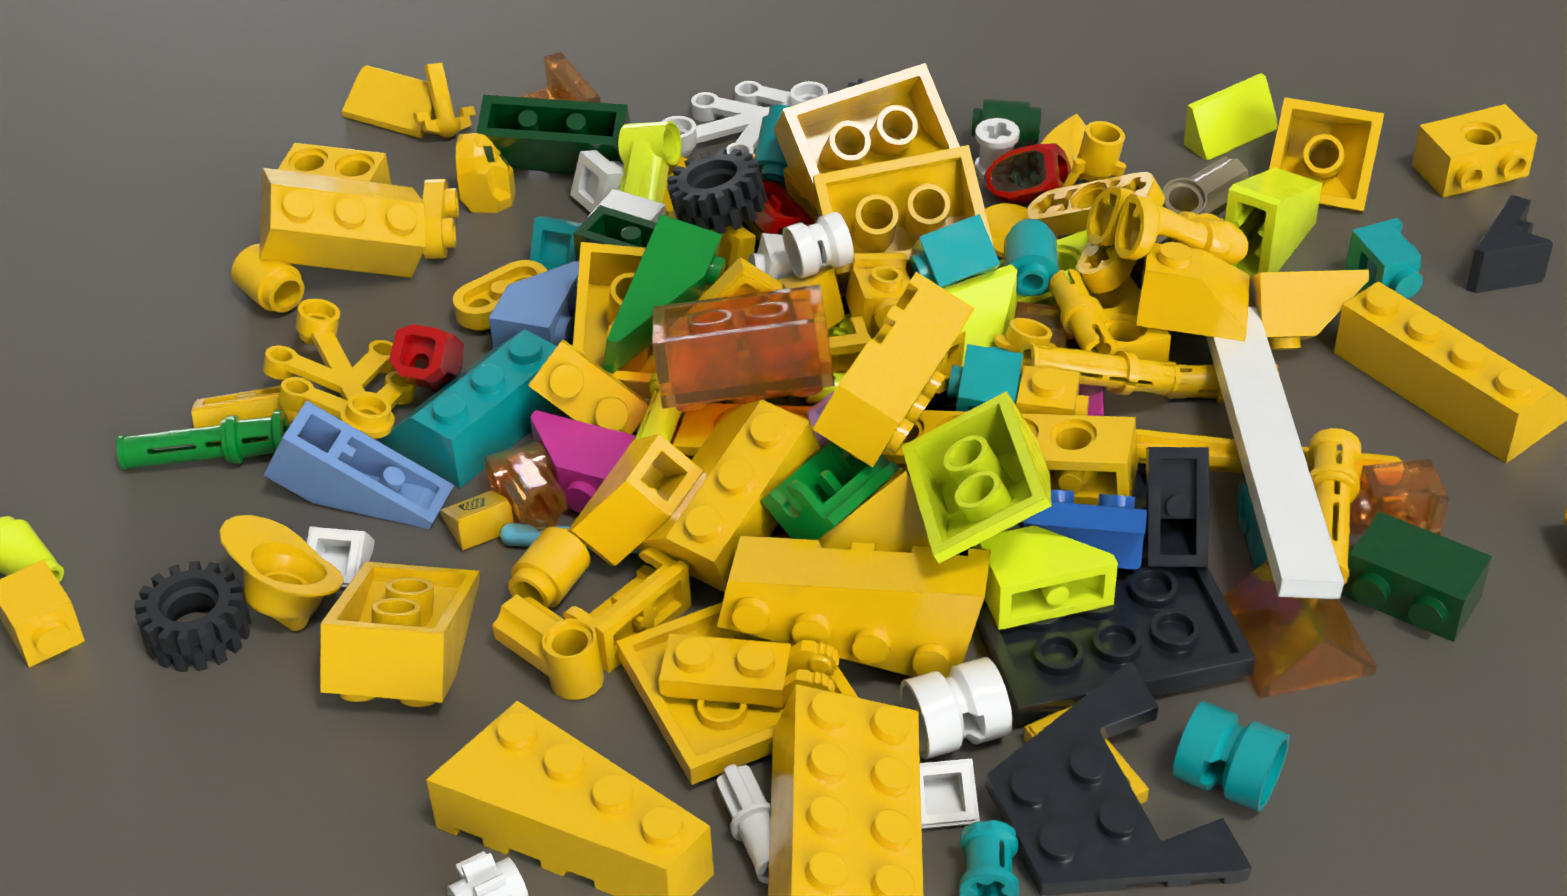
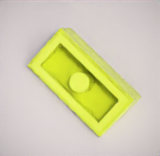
(1230, 118)

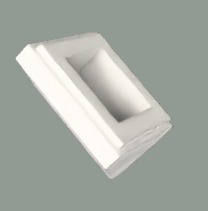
(342, 548)
(948, 794)

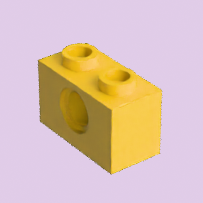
(1474, 150)

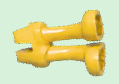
(1135, 221)

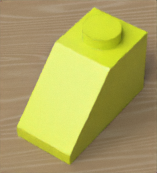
(1045, 576)

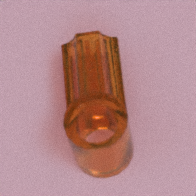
(528, 484)

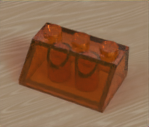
(742, 348)

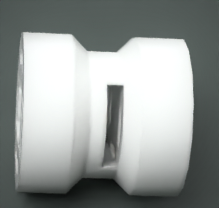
(818, 245)

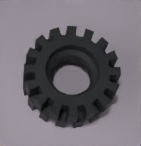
(717, 190)
(195, 639)

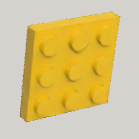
(702, 732)

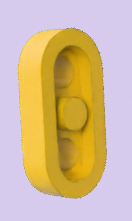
(440, 211)
(478, 298)

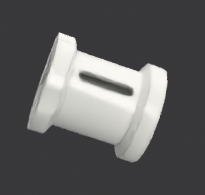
(995, 139)

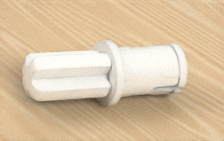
(749, 814)

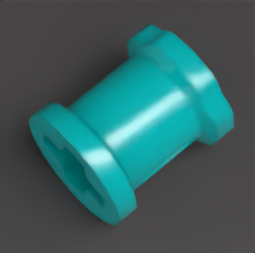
(988, 862)

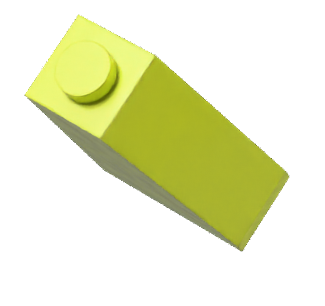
(1274, 215)

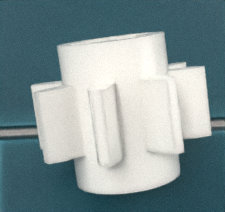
(486, 878)

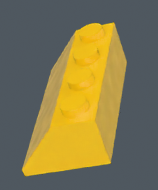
(1447, 373)

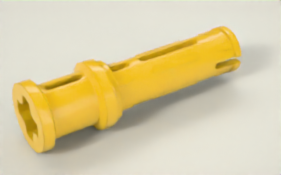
(1336, 485)

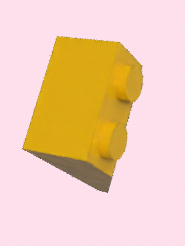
(397, 633)

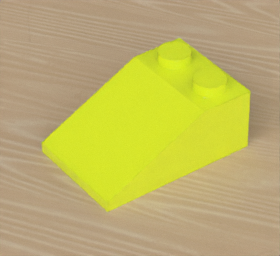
(977, 476)

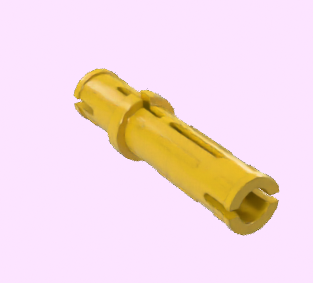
(1119, 372)

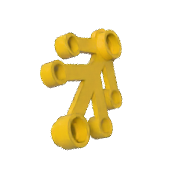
(365, 411)

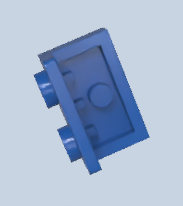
(1106, 526)

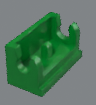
(825, 491)

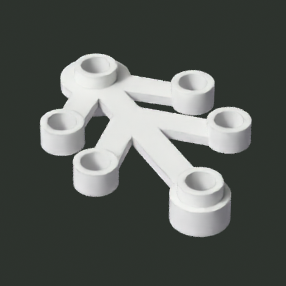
(743, 114)

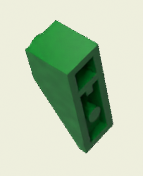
(674, 269)

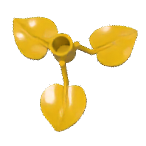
(1092, 156)

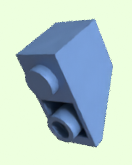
(539, 305)

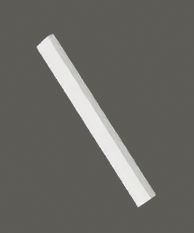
(1275, 467)

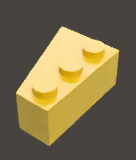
(895, 373)

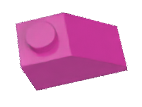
(578, 454)

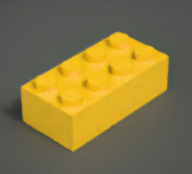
(845, 798)

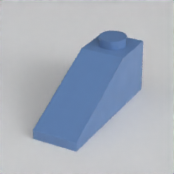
(353, 472)

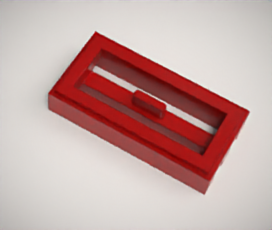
(780, 210)

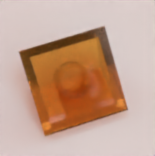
(1296, 639)

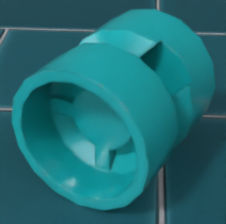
(1229, 755)

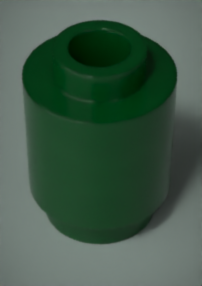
(1019, 112)

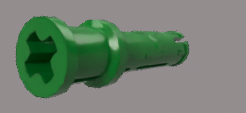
(233, 433)

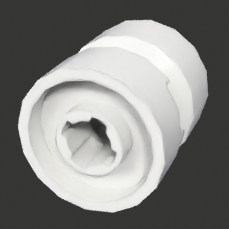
(963, 705)

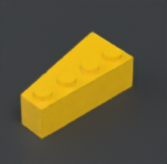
(868, 603)
(570, 808)

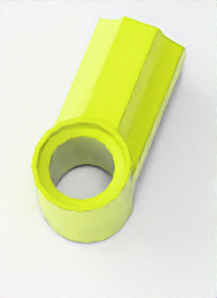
(647, 154)

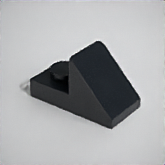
(1509, 251)
(1177, 506)

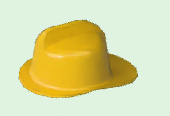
(279, 569)

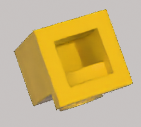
(875, 286)

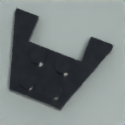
(1079, 814)

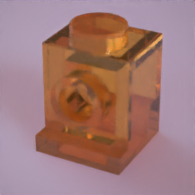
(1403, 491)

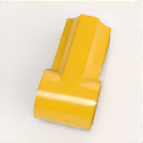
(556, 646)

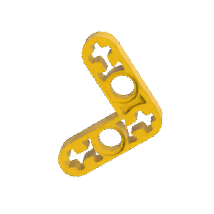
(1067, 211)

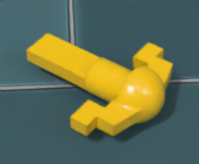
(446, 123)

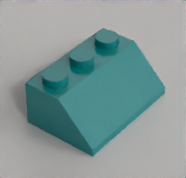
(476, 412)

